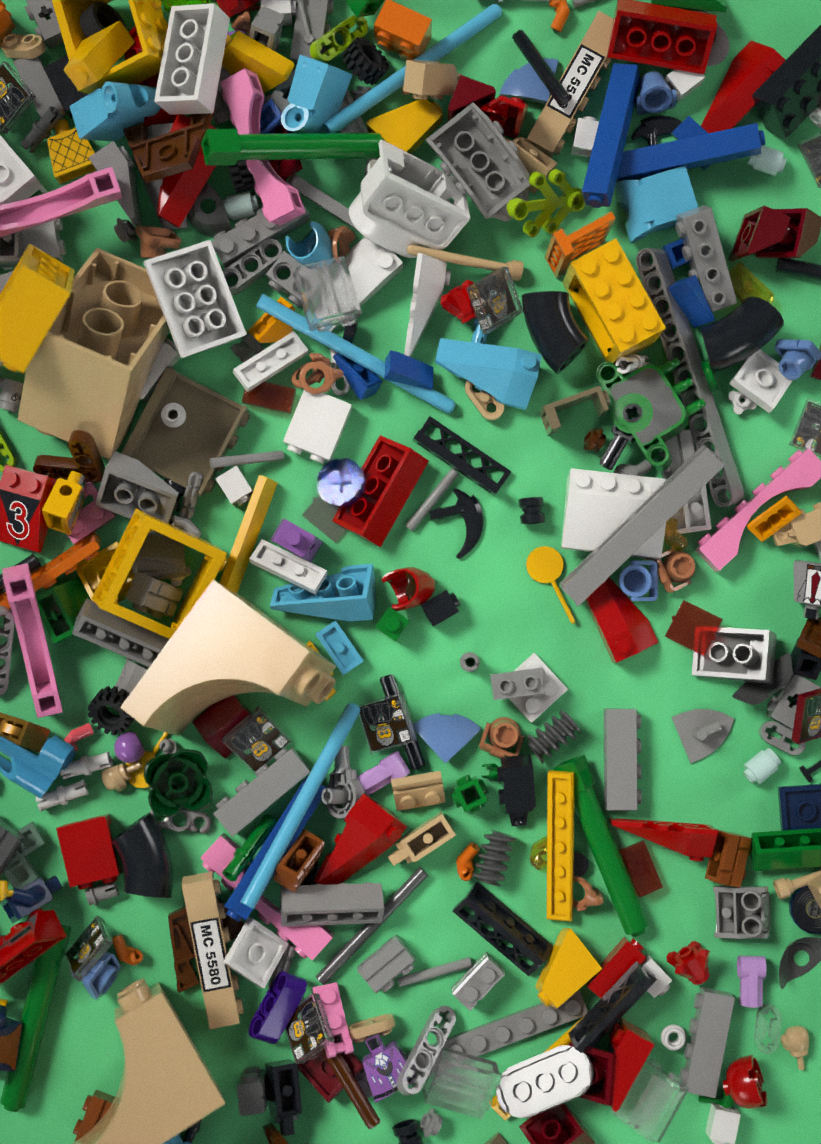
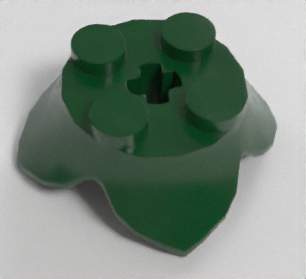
(192, 794)

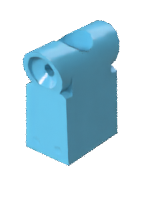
(314, 96)
(111, 109)
(655, 201)

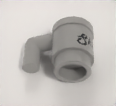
(10, 394)

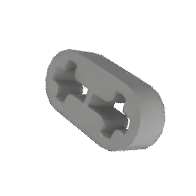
(779, 742)

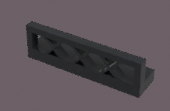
(457, 463)
(506, 926)
(611, 1007)

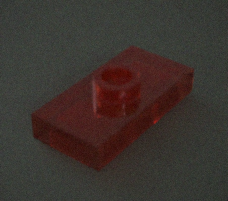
(271, 397)
(641, 868)

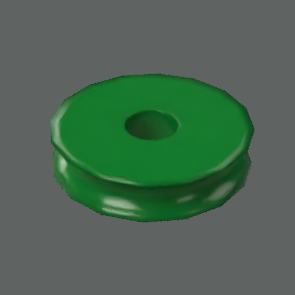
(709, 375)

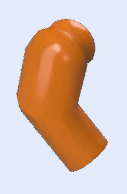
(562, 13)
(465, 861)
(126, 953)

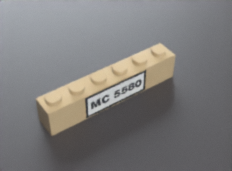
(577, 81)
(211, 948)

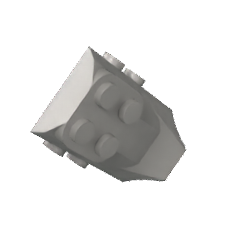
(481, 162)

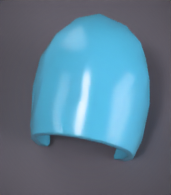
(313, 248)

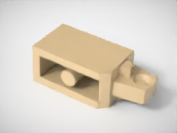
(430, 79)
(533, 159)
(801, 530)
(423, 840)

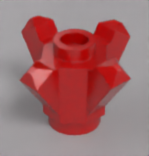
(459, 303)
(691, 962)

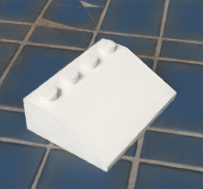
(195, 298)
(600, 503)

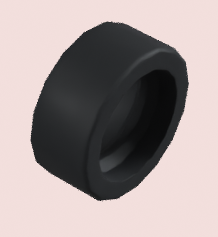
(98, 15)

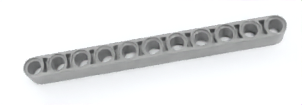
(689, 363)

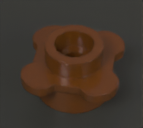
(594, 440)

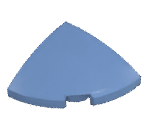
(526, 84)
(446, 733)

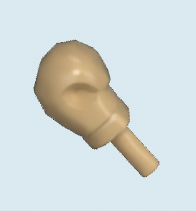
(116, 776)
(797, 1042)

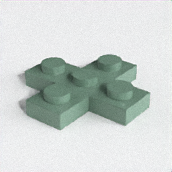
(19, 869)

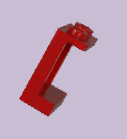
(89, 851)

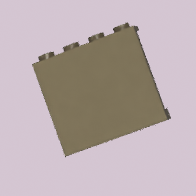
(205, 434)

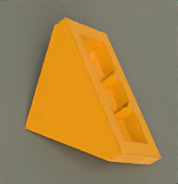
(270, 329)
(774, 518)

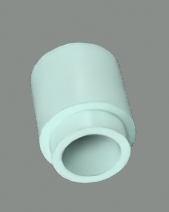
(769, 161)
(240, 205)
(761, 766)

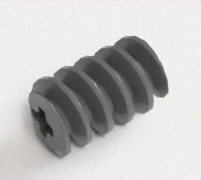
(552, 736)
(494, 857)

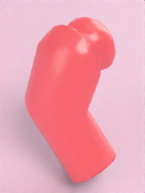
(78, 734)

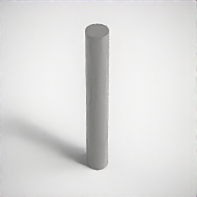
(246, 459)
(432, 499)
(434, 972)

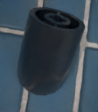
(553, 328)
(741, 333)
(145, 859)

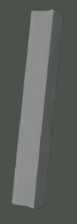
(641, 524)

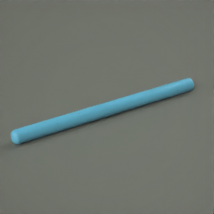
(396, 80)
(350, 351)
(300, 806)

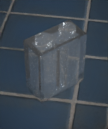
(327, 294)
(462, 1083)
(652, 1101)

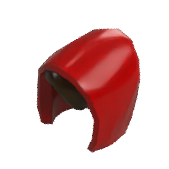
(410, 586)

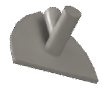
(702, 731)

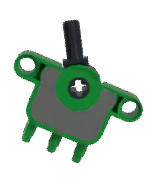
(658, 407)

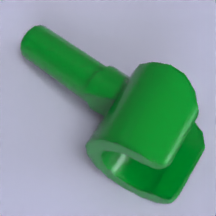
(493, 771)
(725, 1101)

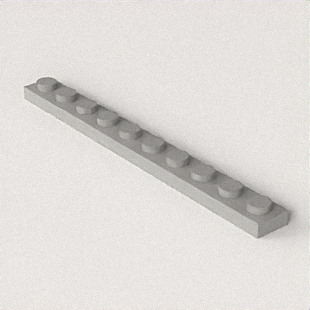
(504, 1031)

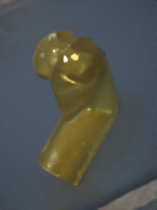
(673, 537)
(538, 854)

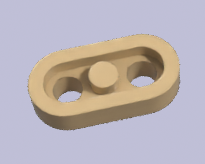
(23, 46)
(482, 400)
(379, 1025)

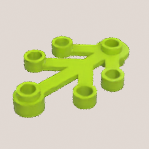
(570, 202)

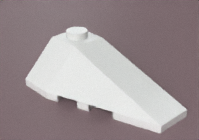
(371, 269)
(427, 291)

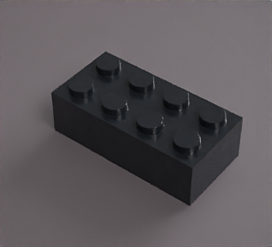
(792, 89)

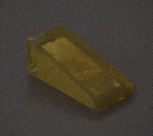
(748, 285)

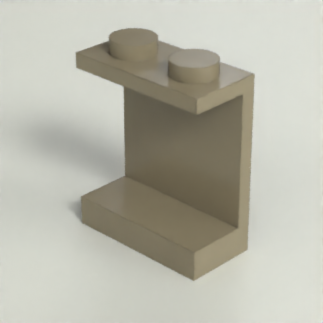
(549, 415)

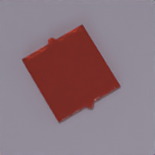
(693, 627)

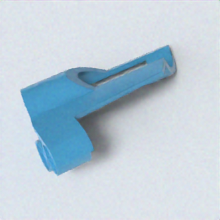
(33, 771)

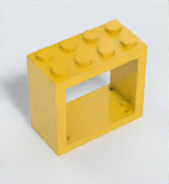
(151, 32)
(613, 302)
(31, 305)
(125, 555)

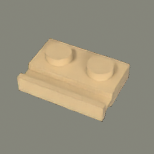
(418, 790)

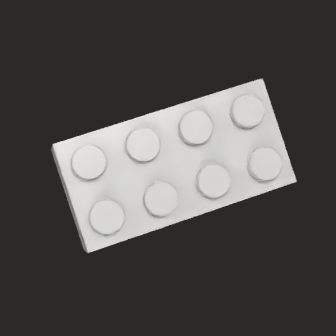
(192, 59)

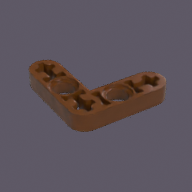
(85, 460)

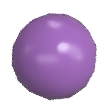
(128, 747)

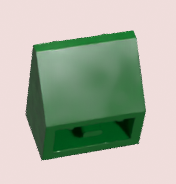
(60, 608)

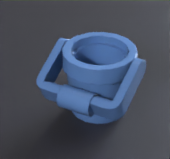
(654, 94)
(796, 357)
(637, 580)
(101, 975)

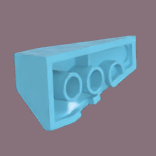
(498, 370)
(341, 596)

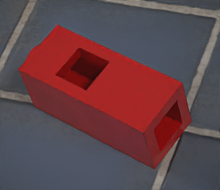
(615, 965)

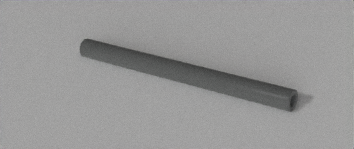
(368, 929)

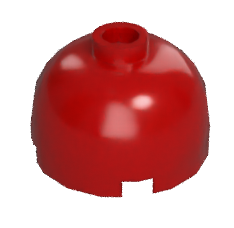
(745, 1083)

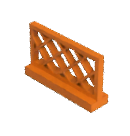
(567, 248)

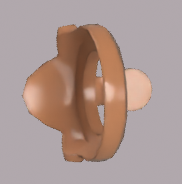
(243, 23)
(344, 236)
(330, 374)
(316, 376)
(591, 898)

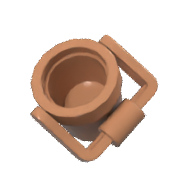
(156, 240)
(677, 568)
(503, 734)

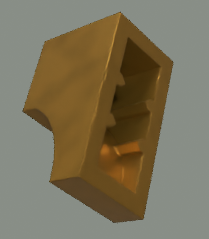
(23, 732)

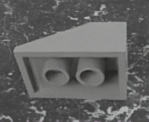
(122, 166)
(132, 485)
(738, 656)

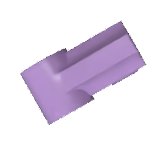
(381, 775)
(751, 973)

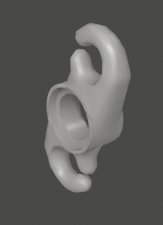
(190, 825)

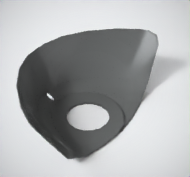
(210, 223)
(756, 693)
(789, 969)

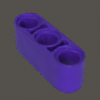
(277, 1007)

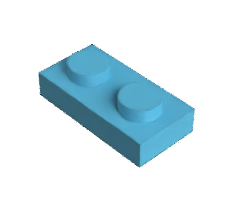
(339, 647)

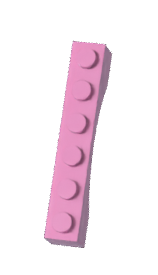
(245, 101)
(75, 197)
(723, 544)
(32, 640)
(308, 939)

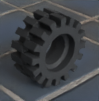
(365, 61)
(241, 177)
(106, 719)

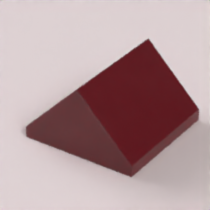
(469, 91)
(219, 721)

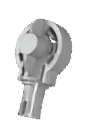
(343, 786)

